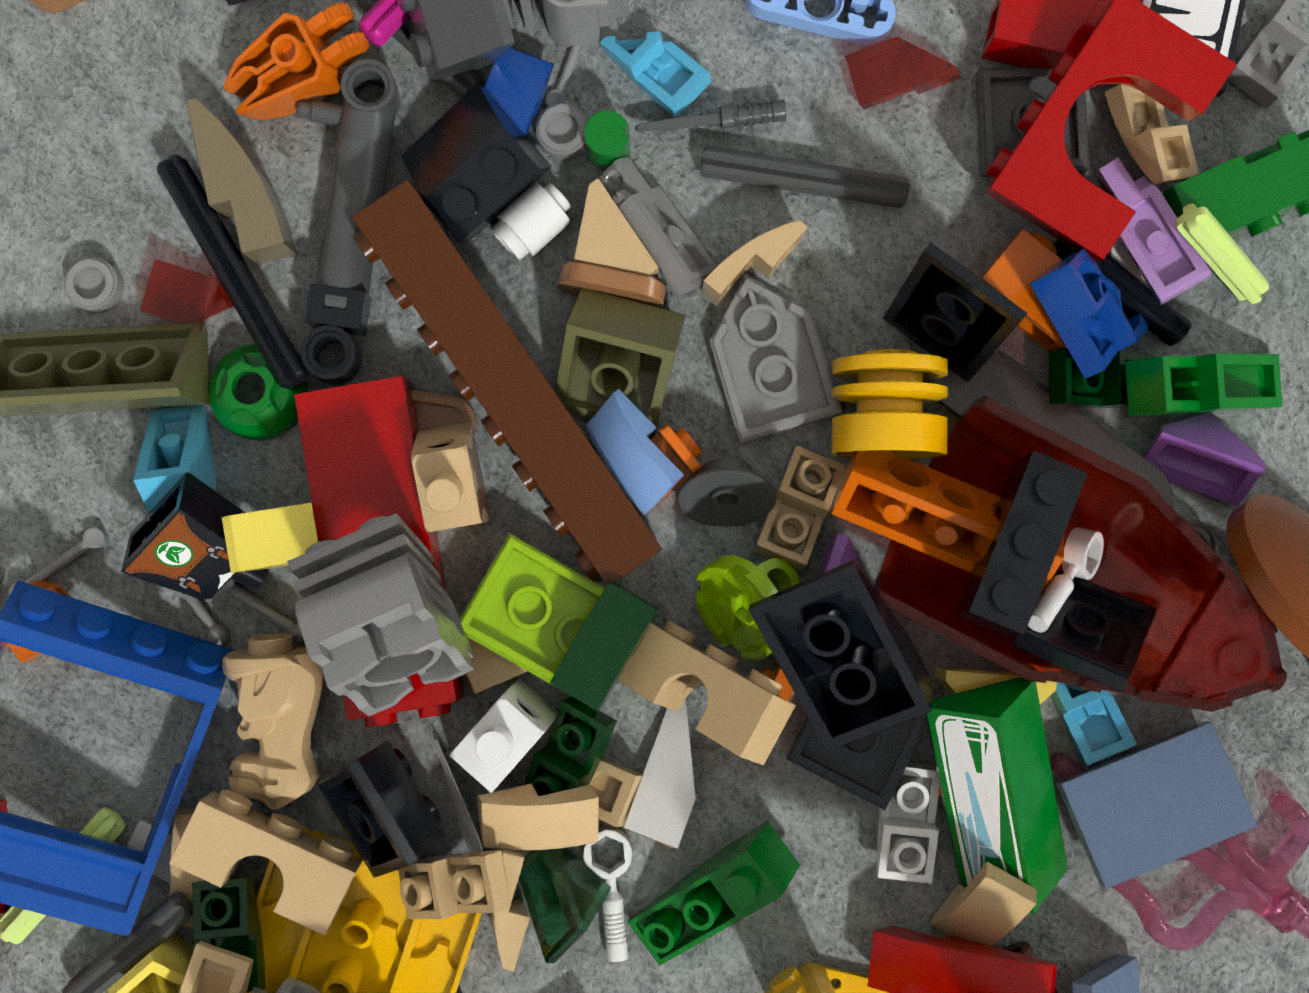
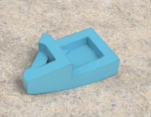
(659, 70)
(1092, 723)

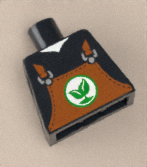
(185, 543)

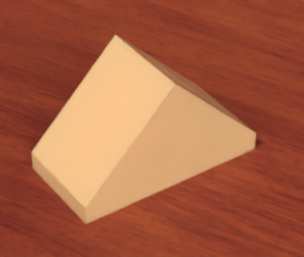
(608, 237)

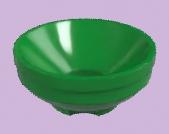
(260, 421)

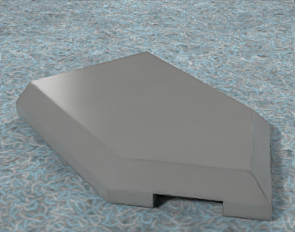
(771, 363)

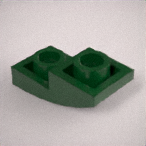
(1101, 390)
(604, 645)
(572, 749)
(230, 921)

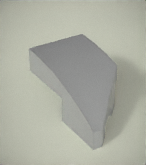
(1272, 55)

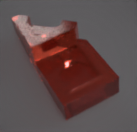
(896, 69)
(183, 294)

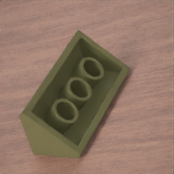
(104, 369)

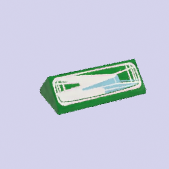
(998, 784)

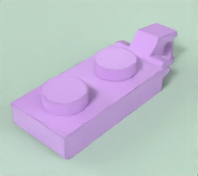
(1151, 235)

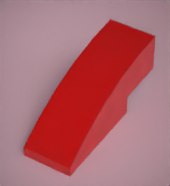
(929, 964)

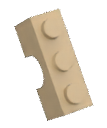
(740, 710)
(312, 870)

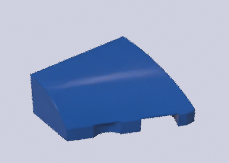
(1087, 312)

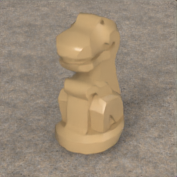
(278, 707)

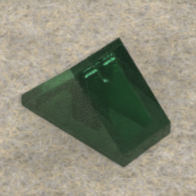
(560, 898)

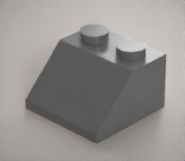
(457, 34)

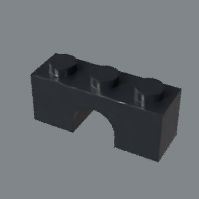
(1031, 527)

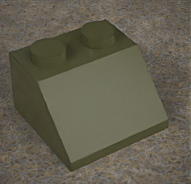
(615, 347)

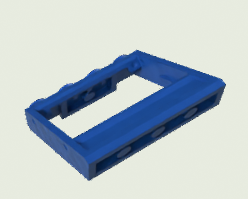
(66, 870)

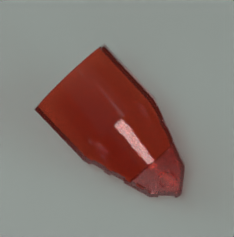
(1208, 629)

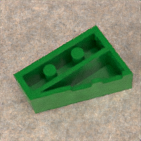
(1252, 188)

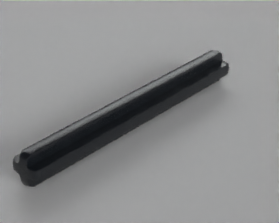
(233, 272)

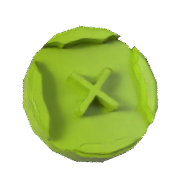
(725, 596)

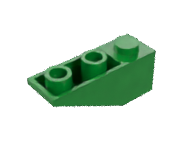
(717, 894)

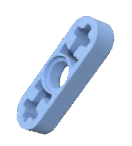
(850, 31)

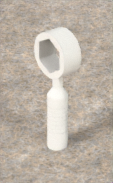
(1081, 560)
(613, 904)

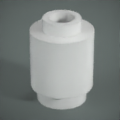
(532, 220)

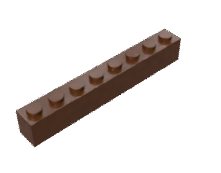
(506, 383)

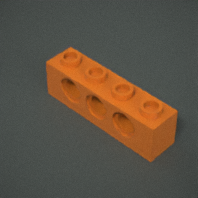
(921, 508)

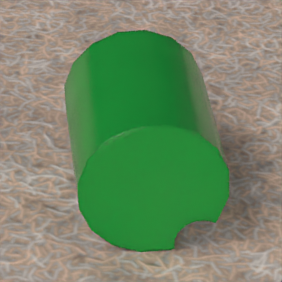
(606, 138)

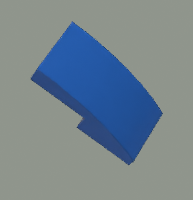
(519, 85)

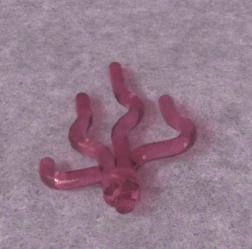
(1256, 888)

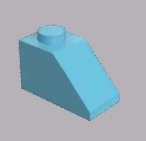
(174, 444)

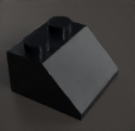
(473, 164)
(383, 810)

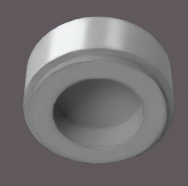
(561, 131)
(93, 284)

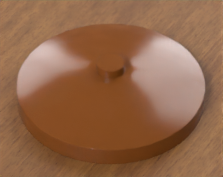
(1272, 555)

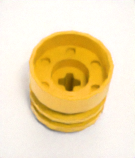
(890, 404)

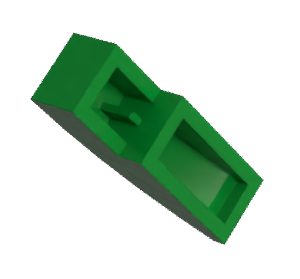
(1203, 383)

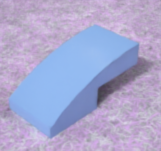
(633, 460)

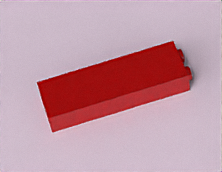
(361, 469)

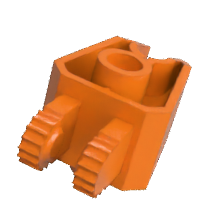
(294, 63)

